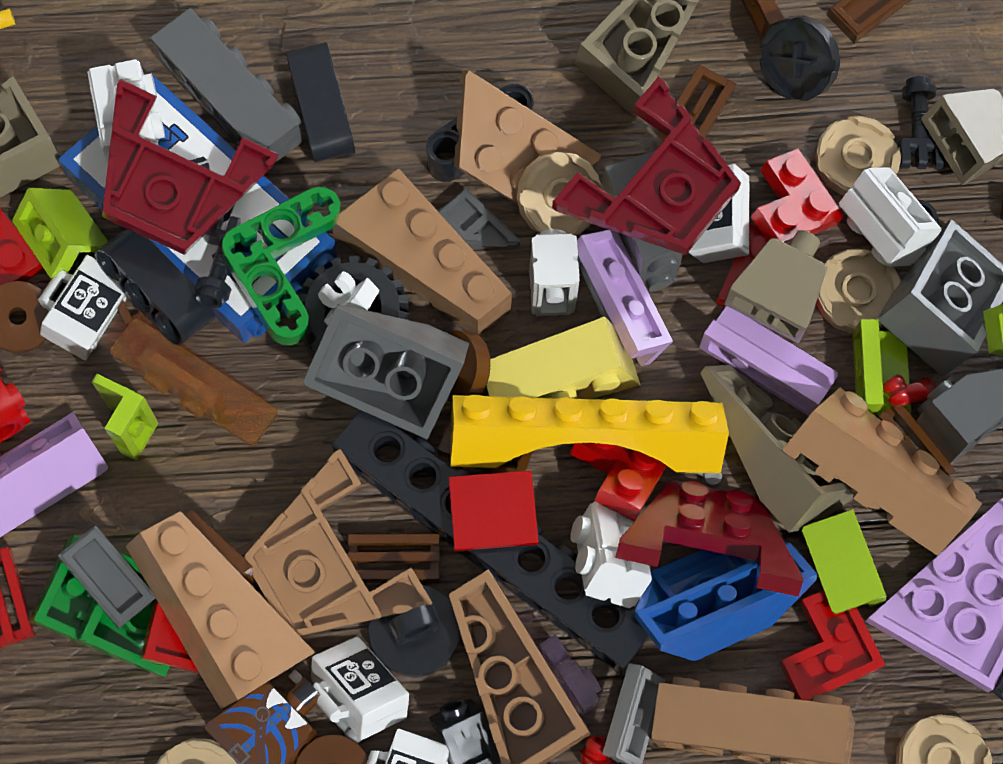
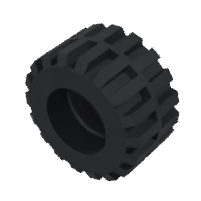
(389, 300)

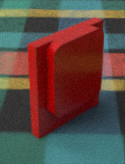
(493, 510)

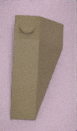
(759, 434)

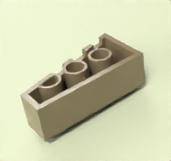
(633, 46)
(24, 142)

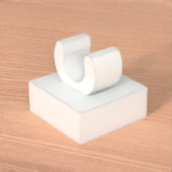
(352, 296)

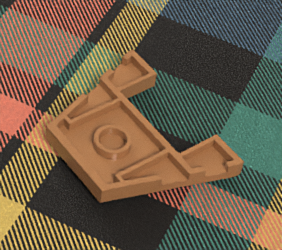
(309, 572)

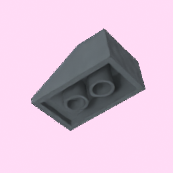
(943, 300)
(387, 367)
(963, 413)

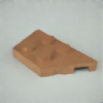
(504, 137)

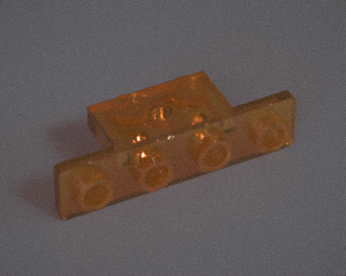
(194, 382)

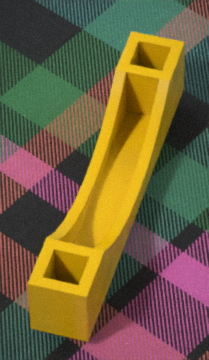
(497, 429)

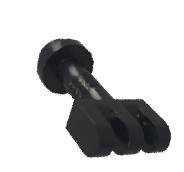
(918, 92)
(212, 289)

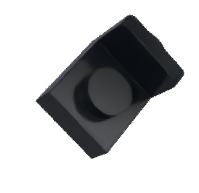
(465, 733)

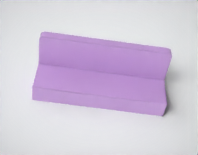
(623, 295)
(768, 360)
(46, 471)

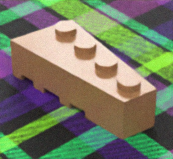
(424, 252)
(884, 470)
(214, 610)
(519, 691)
(752, 724)

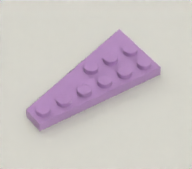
(956, 605)

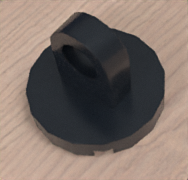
(799, 58)
(417, 640)

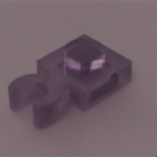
(578, 684)

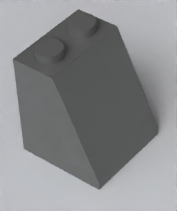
(654, 263)

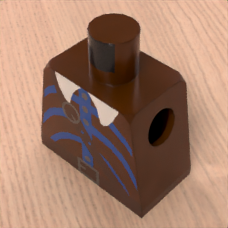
(267, 725)

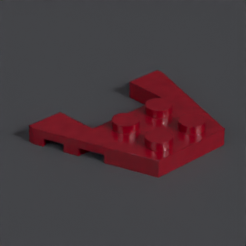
(164, 192)
(671, 194)
(713, 522)

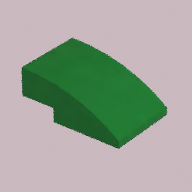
(72, 613)

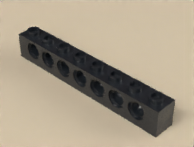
(369, 434)

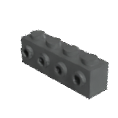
(224, 86)

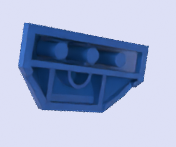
(711, 602)

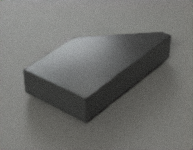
(477, 223)

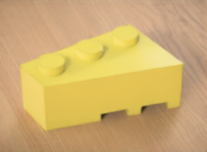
(571, 364)

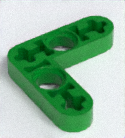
(263, 262)

